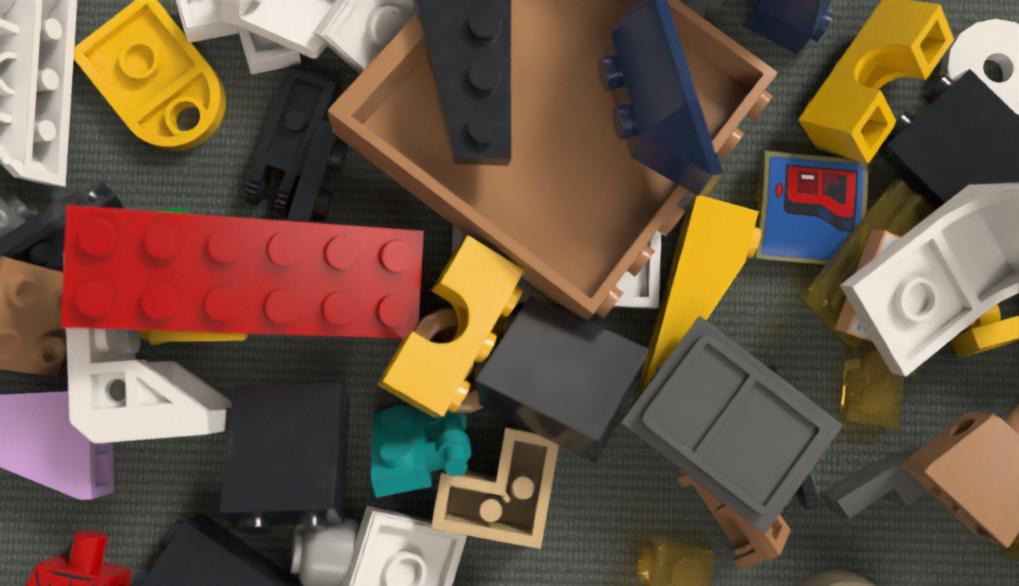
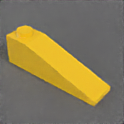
(705, 262)

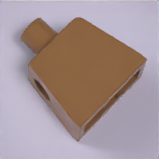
(975, 473)

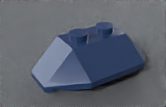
(657, 98)

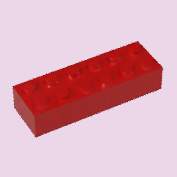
(238, 275)

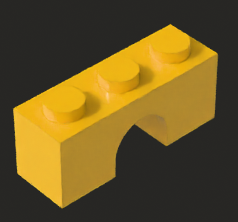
(896, 42)
(479, 289)

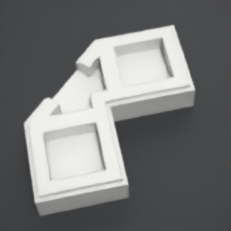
(203, 22)

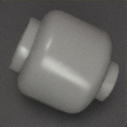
(325, 555)

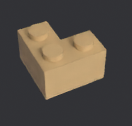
(506, 505)

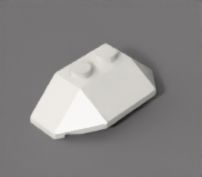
(36, 87)

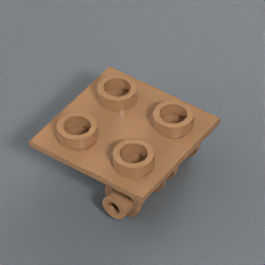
(31, 318)

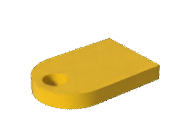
(153, 75)

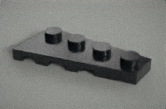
(472, 74)

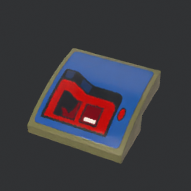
(808, 205)

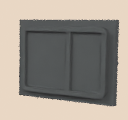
(731, 424)

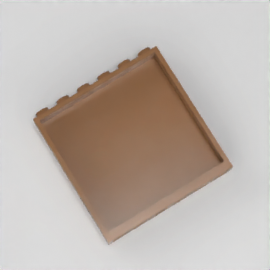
(572, 196)

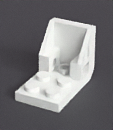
(133, 399)

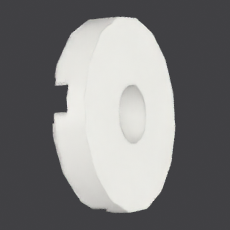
(984, 41)

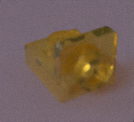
(871, 391)
(674, 564)

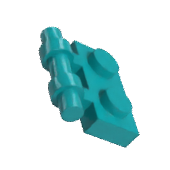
(402, 449)

